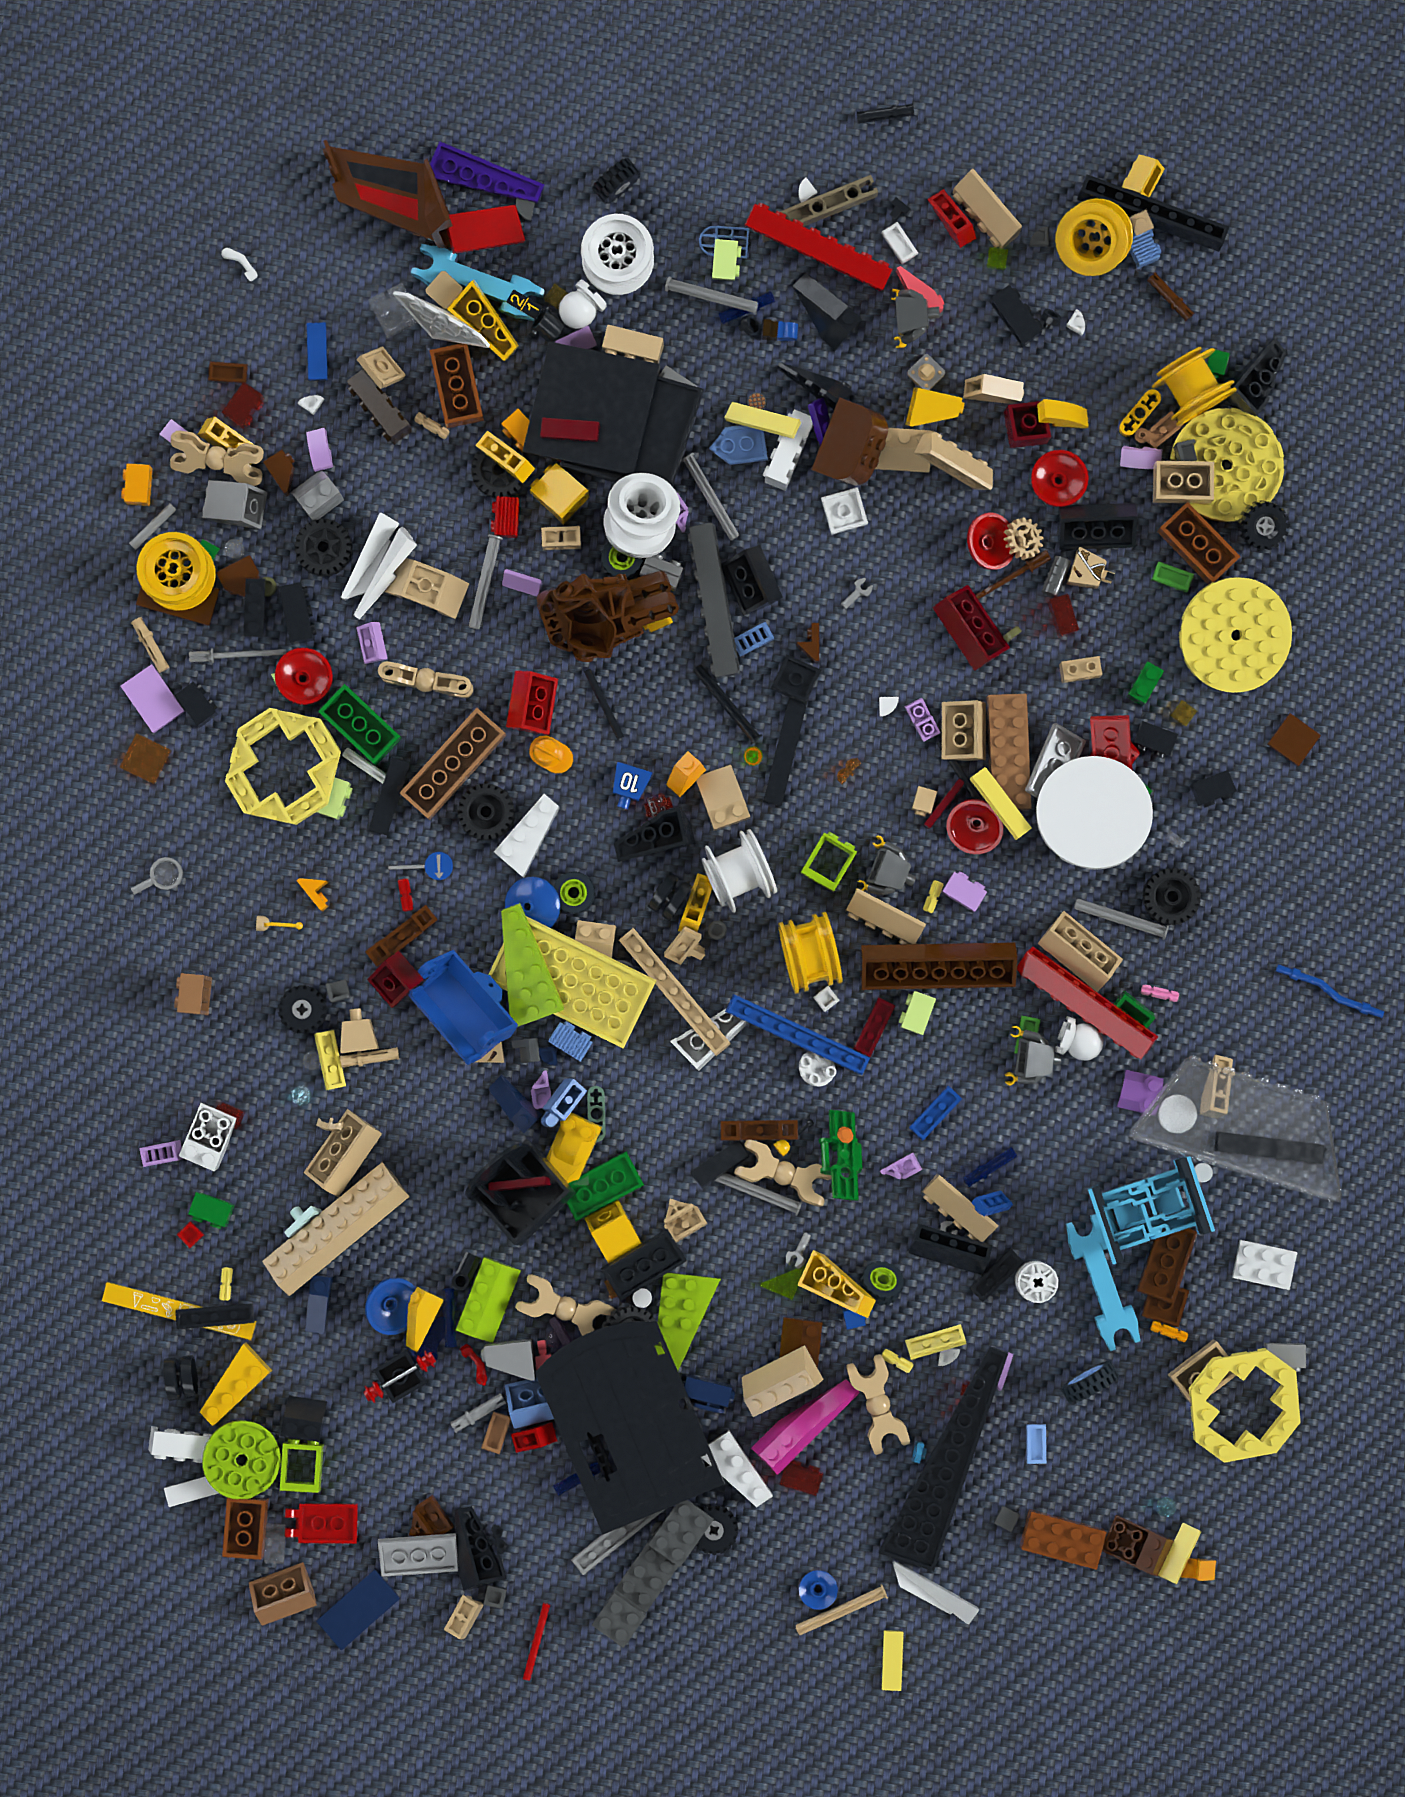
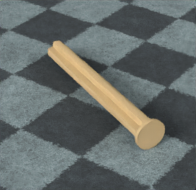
(841, 1610)

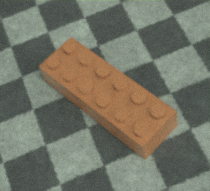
(1009, 746)
(453, 763)

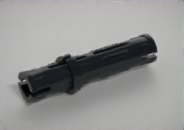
(885, 113)

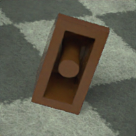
(281, 469)

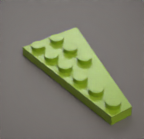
(528, 978)
(682, 1309)

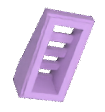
(173, 1149)

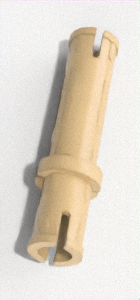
(146, 638)
(369, 1057)

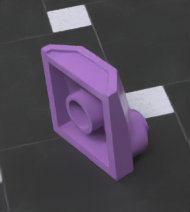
(1139, 1091)

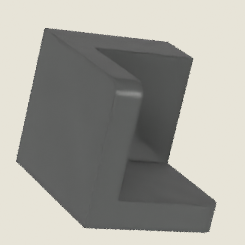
(1185, 451)
(338, 991)
(528, 1049)

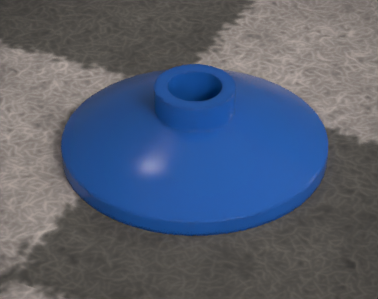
(821, 1599)

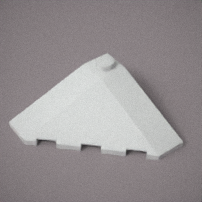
(440, 322)

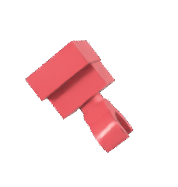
(539, 1360)

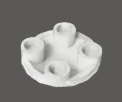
(816, 1069)

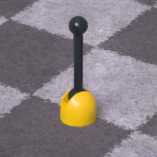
(783, 1146)

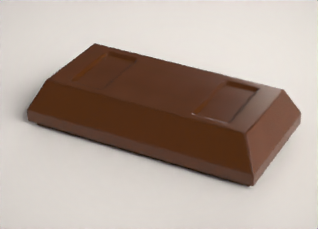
(227, 372)

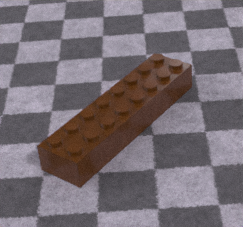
(938, 966)

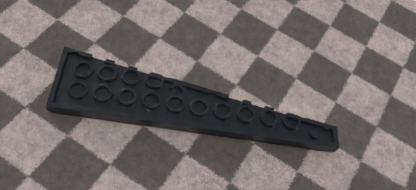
(929, 1508)

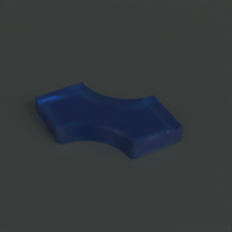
(433, 1338)

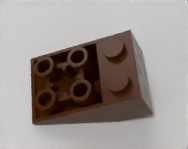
(1137, 1545)

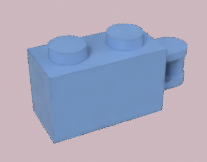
(562, 1102)

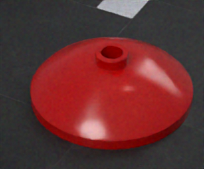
(1060, 465)
(989, 529)
(308, 664)
(970, 836)

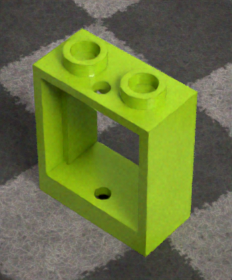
(816, 877)
(297, 1486)

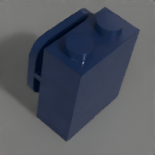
(708, 1393)

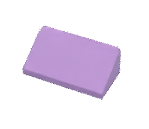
(582, 338)
(521, 582)
(371, 642)

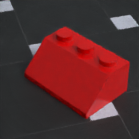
(532, 702)

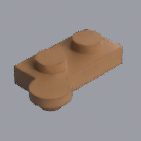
(1158, 433)

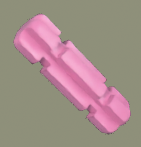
(1159, 993)

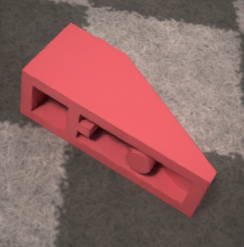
(911, 282)

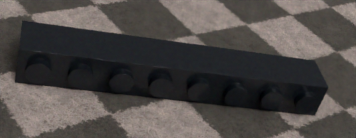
(1163, 216)

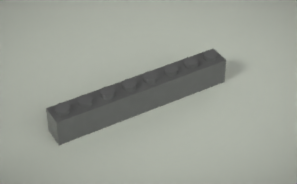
(714, 600)

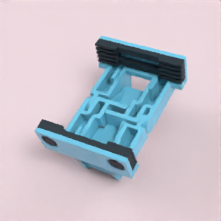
(1163, 1197)

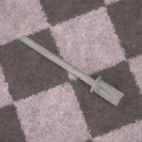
(203, 656)

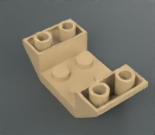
(428, 587)

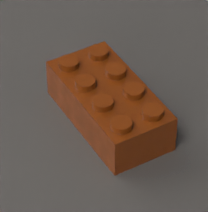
(456, 385)
(1198, 543)
(1063, 1539)

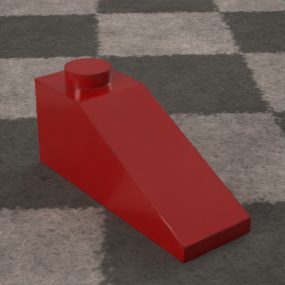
(952, 218)

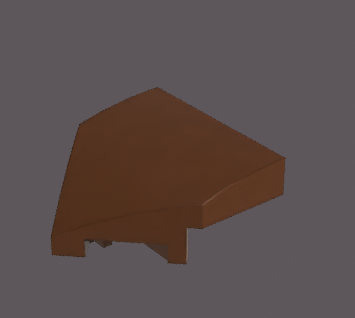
(234, 575)
(429, 1519)

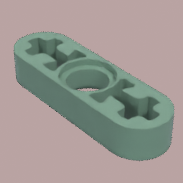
(600, 1099)

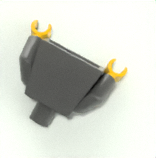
(912, 315)
(889, 870)
(1034, 1058)

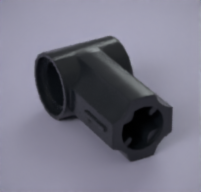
(467, 1269)

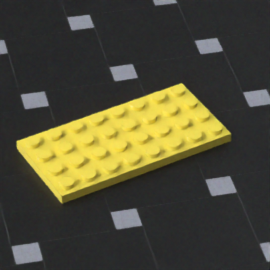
(592, 987)

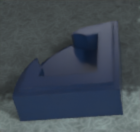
(549, 1055)

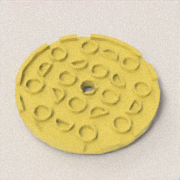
(1252, 452)
(1263, 637)

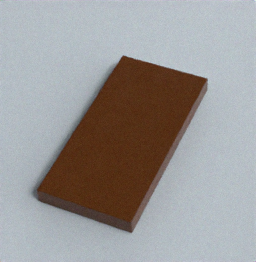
(200, 614)
(1167, 1265)

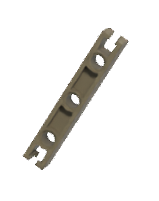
(830, 202)

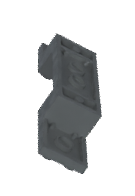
(651, 1571)

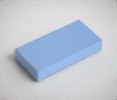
(1036, 1443)

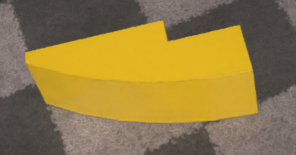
(1062, 414)

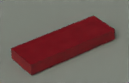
(570, 429)
(943, 804)
(874, 1027)
(519, 1183)

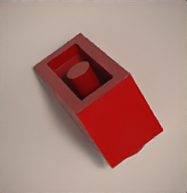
(534, 1437)

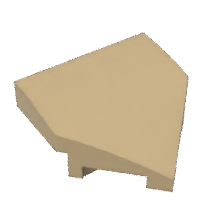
(683, 1219)

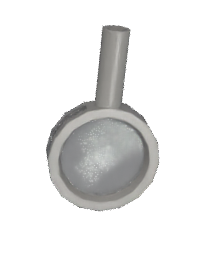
(164, 874)

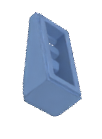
(764, 626)

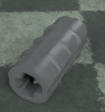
(1056, 576)

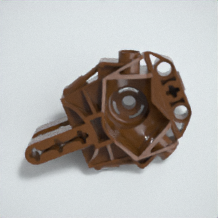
(617, 612)

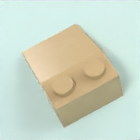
(722, 798)
(596, 936)

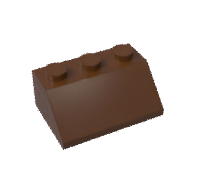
(799, 1333)

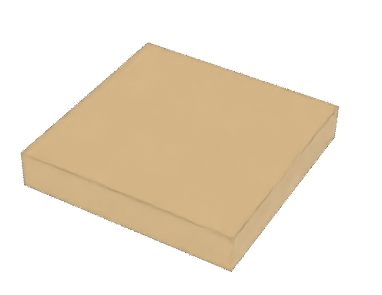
(381, 367)

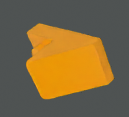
(311, 887)
(1199, 1569)

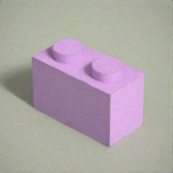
(964, 891)

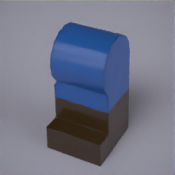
(779, 330)

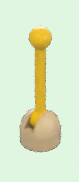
(263, 924)

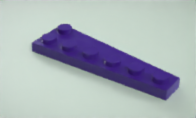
(470, 171)

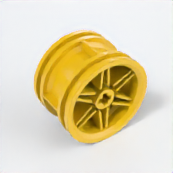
(810, 952)

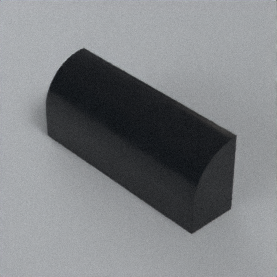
(950, 1249)

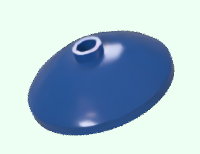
(541, 897)
(389, 1318)

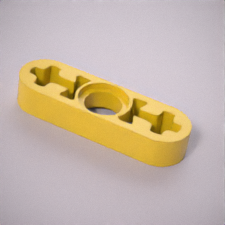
(1144, 399)

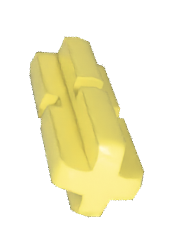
(934, 892)
(226, 1279)
(900, 1363)

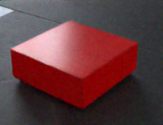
(190, 1234)

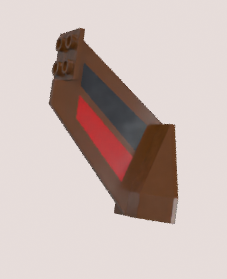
(391, 191)

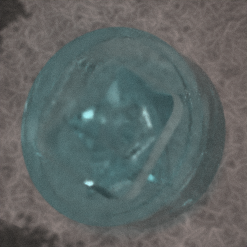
(301, 1095)
(1166, 1506)

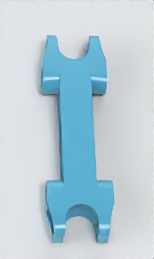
(491, 286)
(1114, 1315)

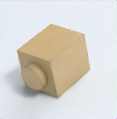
(923, 801)

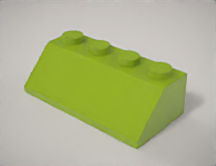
(488, 1300)

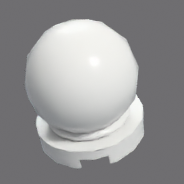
(580, 306)
(1080, 1040)

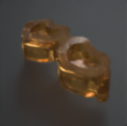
(845, 772)

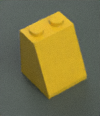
(932, 406)
(559, 492)
(612, 1231)

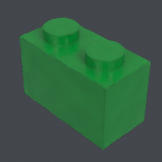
(1145, 683)
(1135, 1009)
(211, 1209)

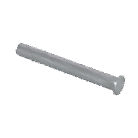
(711, 295)
(710, 496)
(484, 582)
(1121, 918)
(760, 1192)

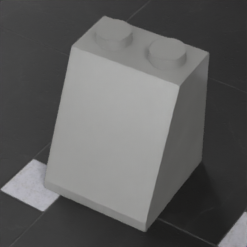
(317, 495)
(234, 504)
(511, 1357)

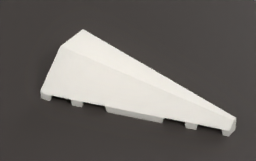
(399, 549)

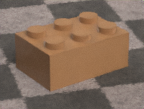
(193, 994)

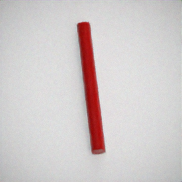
(536, 1641)

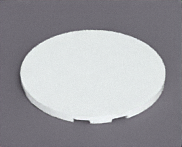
(1094, 812)

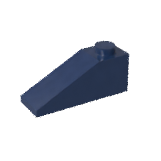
(514, 1104)
(318, 1303)

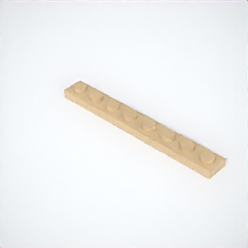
(674, 992)

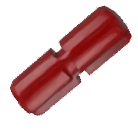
(406, 899)

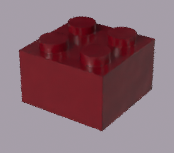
(1024, 426)

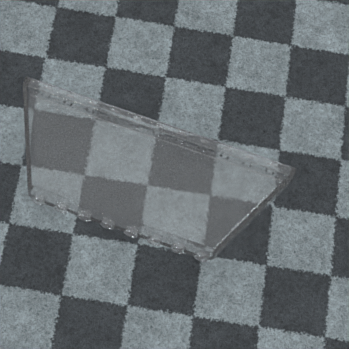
(1214, 1099)

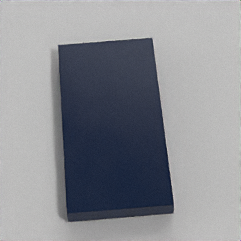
(358, 1609)

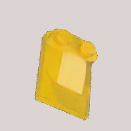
(573, 1146)

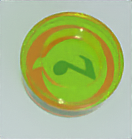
(753, 756)

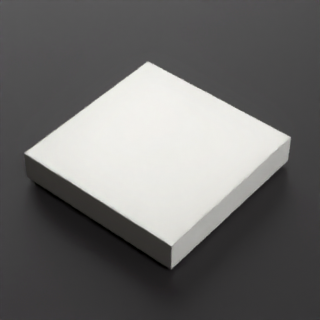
(844, 511)

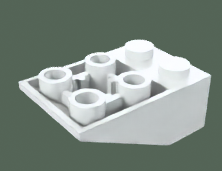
(208, 1137)

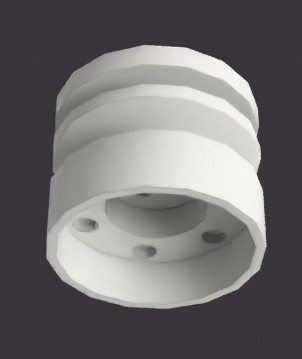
(1025, 1284)

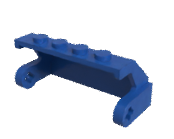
(463, 1006)

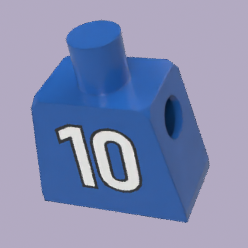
(630, 784)

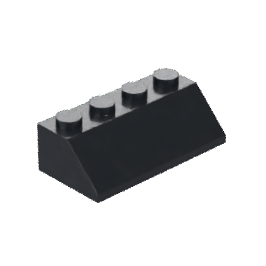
(1097, 526)

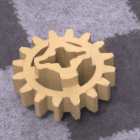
(1023, 538)

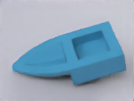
(919, 1452)

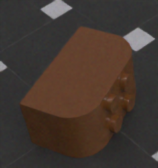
(851, 443)

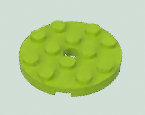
(234, 1440)

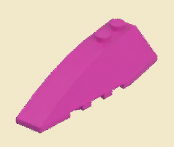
(801, 1426)

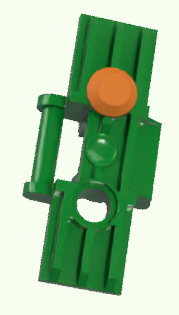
(849, 1155)

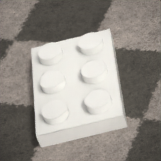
(1264, 1264)

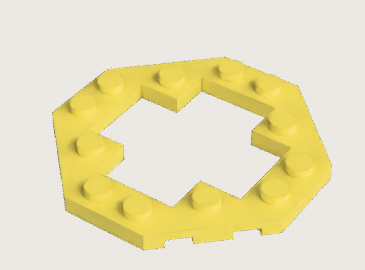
(321, 774)
(1241, 1365)

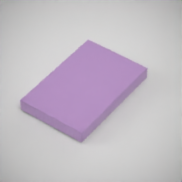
(152, 698)

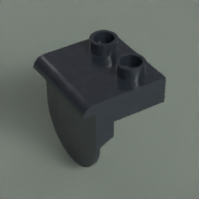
(521, 1210)

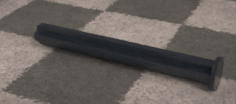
(727, 704)

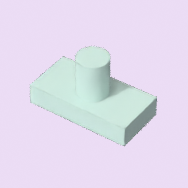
(301, 1219)

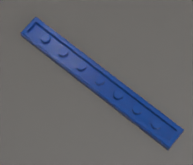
(797, 1034)

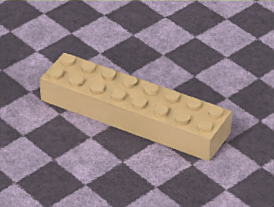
(335, 1229)

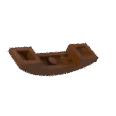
(401, 936)
(759, 1130)

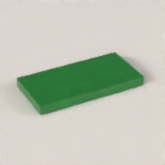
(605, 1186)

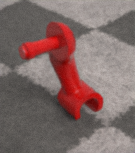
(481, 1376)

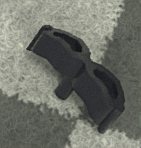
(500, 1543)

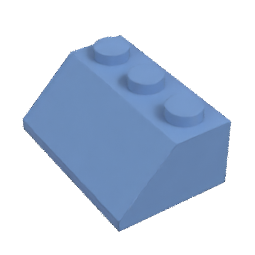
(527, 1403)

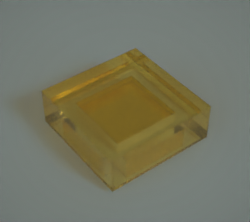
(555, 296)
(1183, 713)

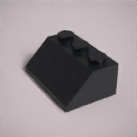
(751, 580)

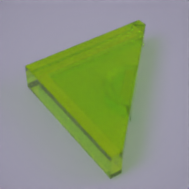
(785, 1284)

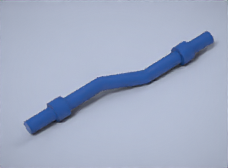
(1363, 1007)

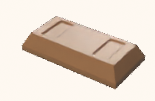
(496, 1432)

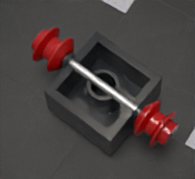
(400, 1376)

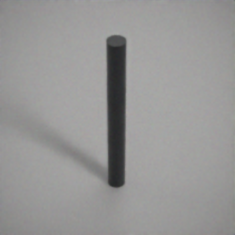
(603, 703)
(962, 776)

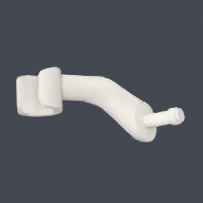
(230, 254)

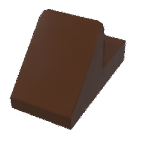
(811, 648)

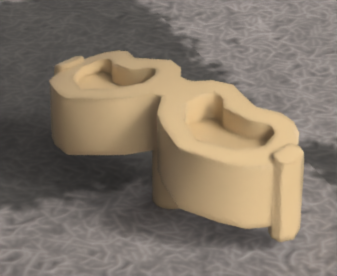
(330, 1126)

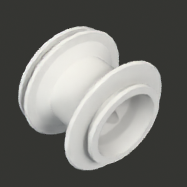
(611, 230)
(639, 531)
(739, 871)

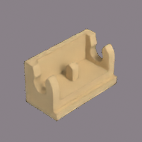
(463, 1617)

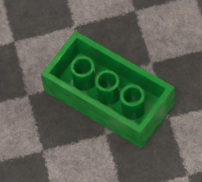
(360, 724)

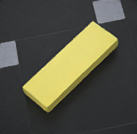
(329, 1059)
(935, 1342)
(1179, 1553)
(892, 1660)

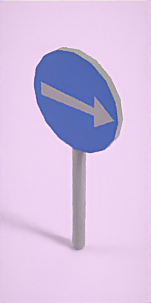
(437, 866)

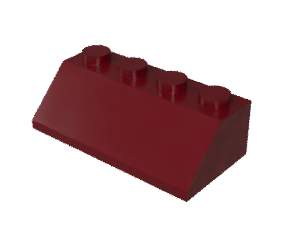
(971, 627)

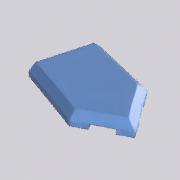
(740, 445)

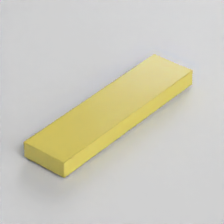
(762, 420)
(1000, 803)

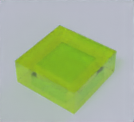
(997, 258)

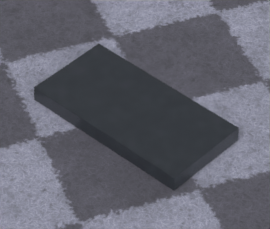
(643, 1264)

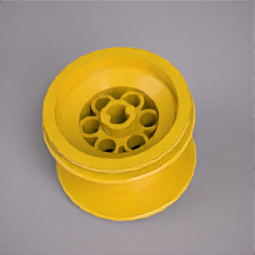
(1070, 243)
(1193, 385)
(187, 593)

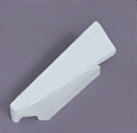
(370, 557)
(934, 1593)

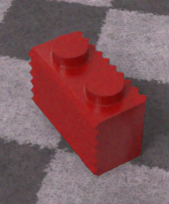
(506, 517)

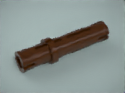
(1168, 294)

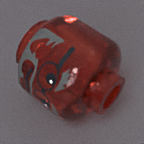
(656, 804)

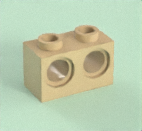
(561, 538)
(1080, 669)

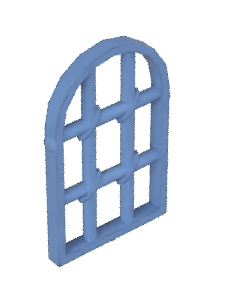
(731, 236)

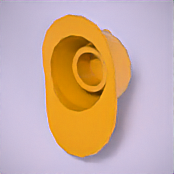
(551, 754)

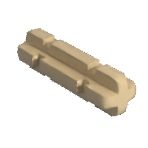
(431, 425)

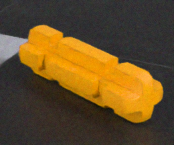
(1169, 1331)

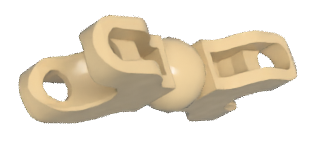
(199, 454)
(425, 679)
(782, 1172)
(563, 1307)
(878, 1404)

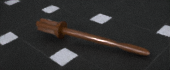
(1031, 565)

